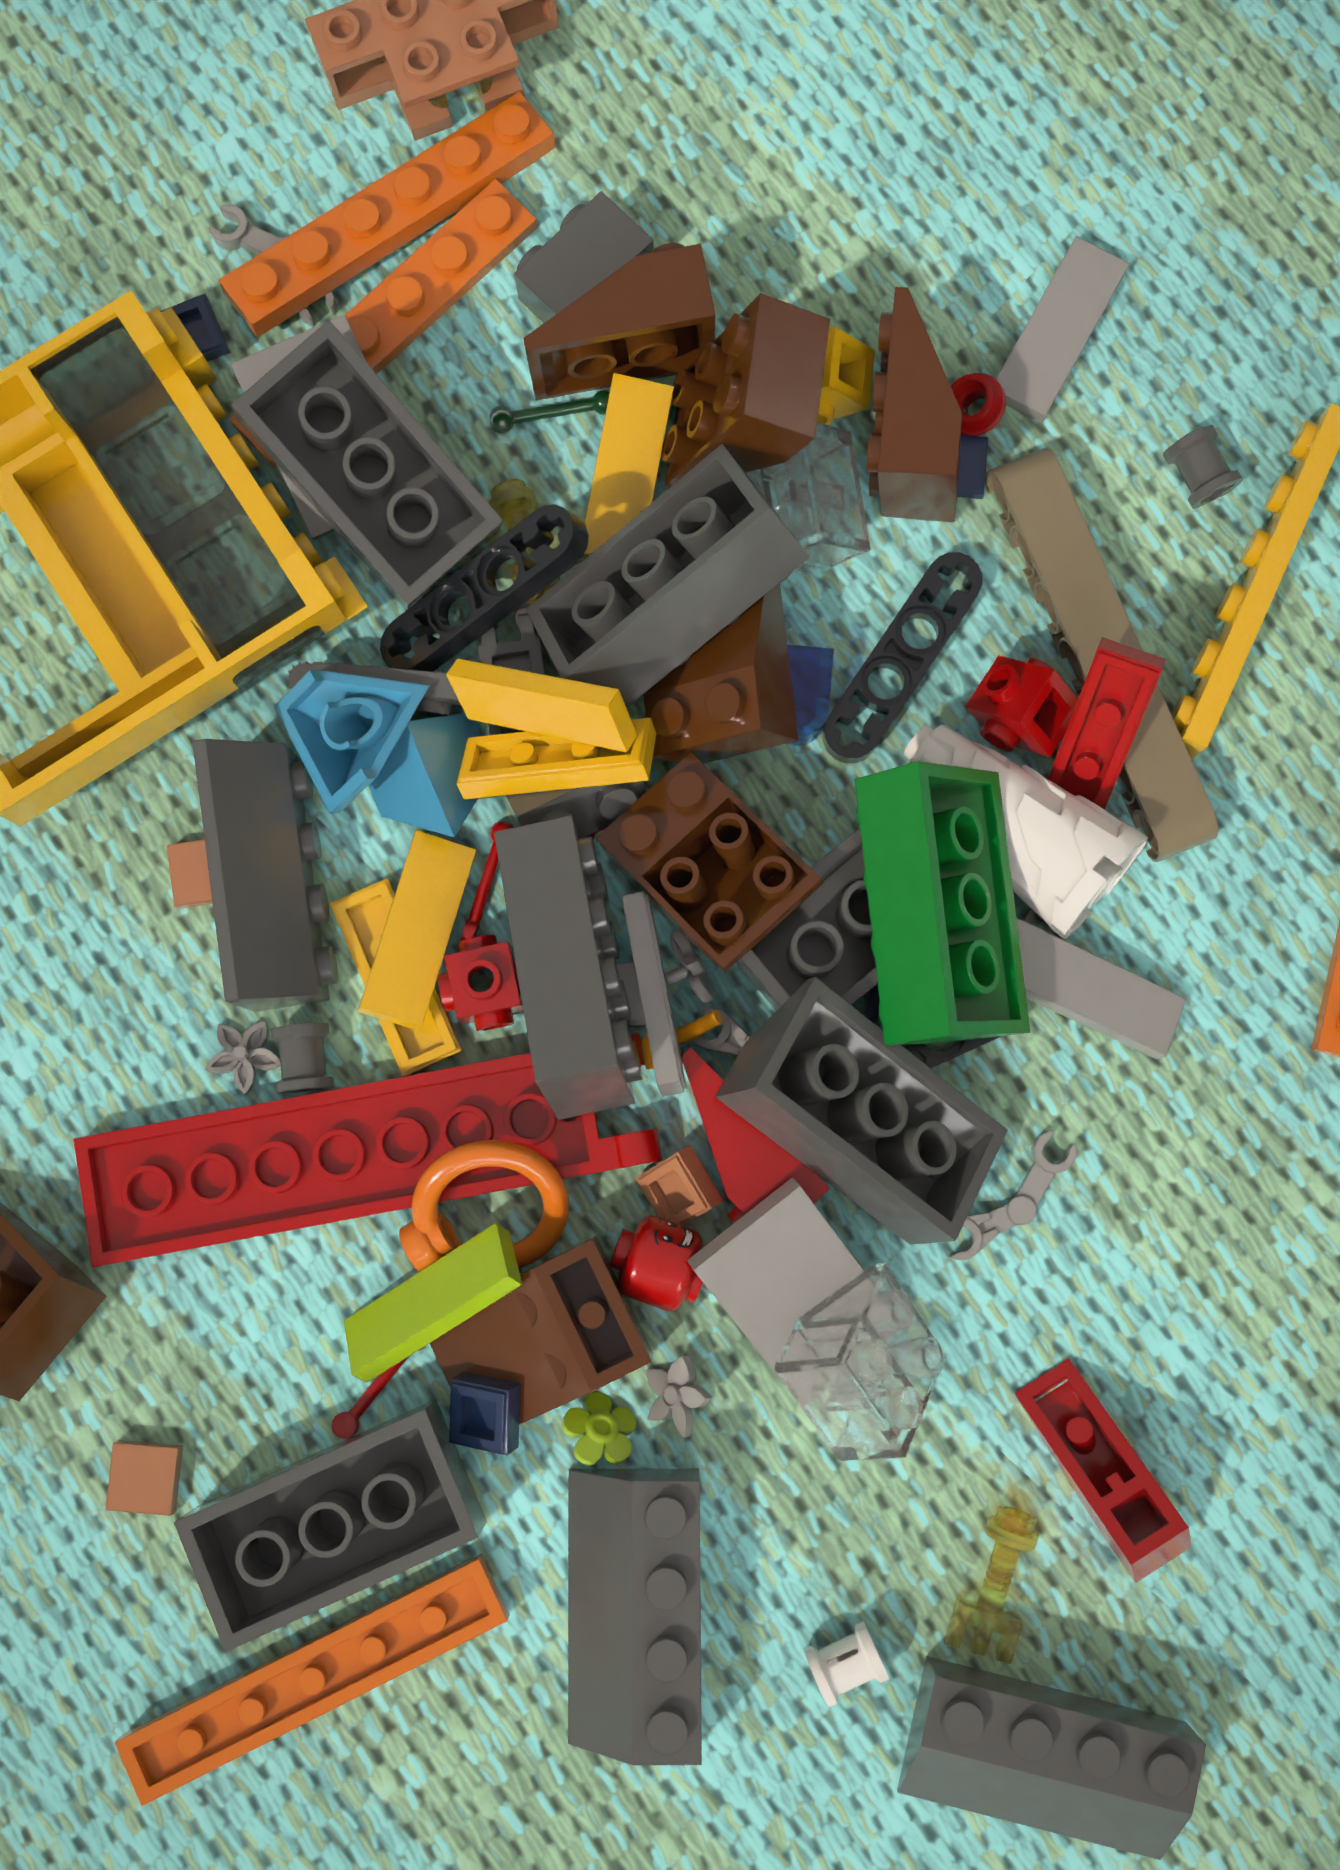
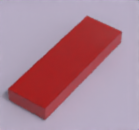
(1105, 720)

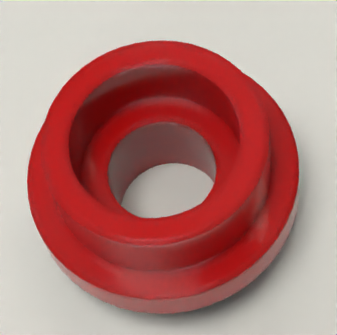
(977, 386)

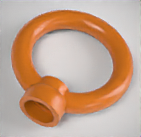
(432, 1234)

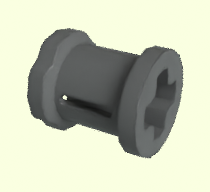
(1202, 466)
(302, 1057)

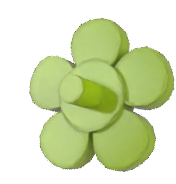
(600, 1430)

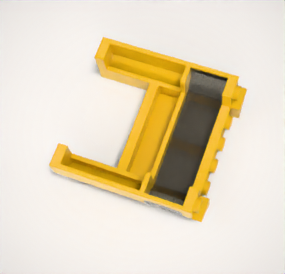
(148, 539)

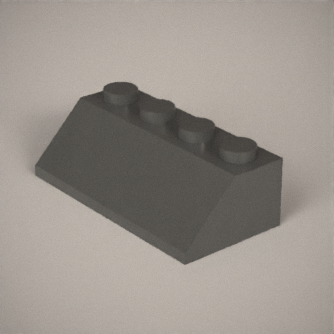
(263, 874)
(864, 1115)
(635, 1614)
(1051, 1759)

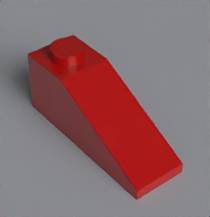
(745, 1158)
(1105, 1472)

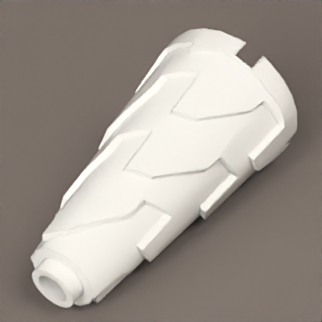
(1058, 843)

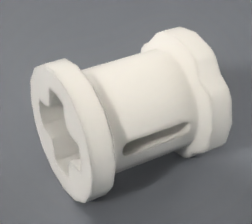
(846, 1664)

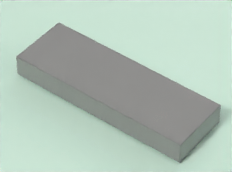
(1060, 328)
(1098, 992)
(654, 994)

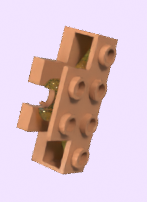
(426, 52)

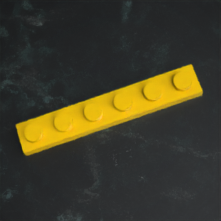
(1267, 560)

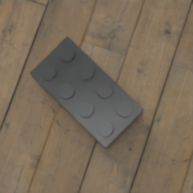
(367, 465)
(667, 580)
(822, 936)
(567, 968)
(330, 1525)

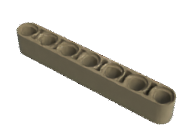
(1084, 606)

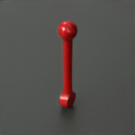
(473, 923)
(347, 1423)

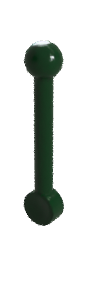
(503, 418)

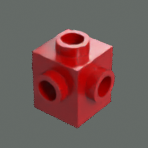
(1022, 706)
(488, 1008)

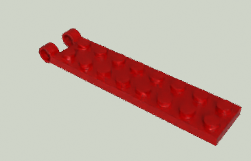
(326, 1158)

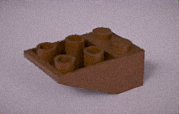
(750, 390)
(917, 422)
(707, 862)
(552, 1334)

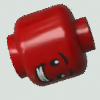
(656, 1263)

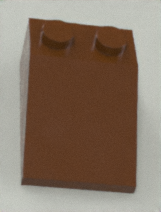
(634, 323)
(729, 692)
(40, 1304)

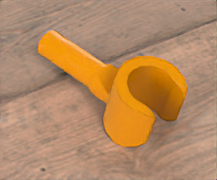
(686, 1033)

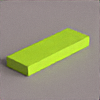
(431, 1302)

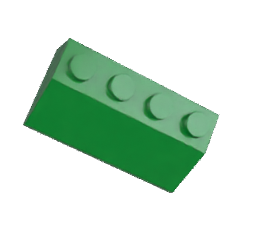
(941, 904)

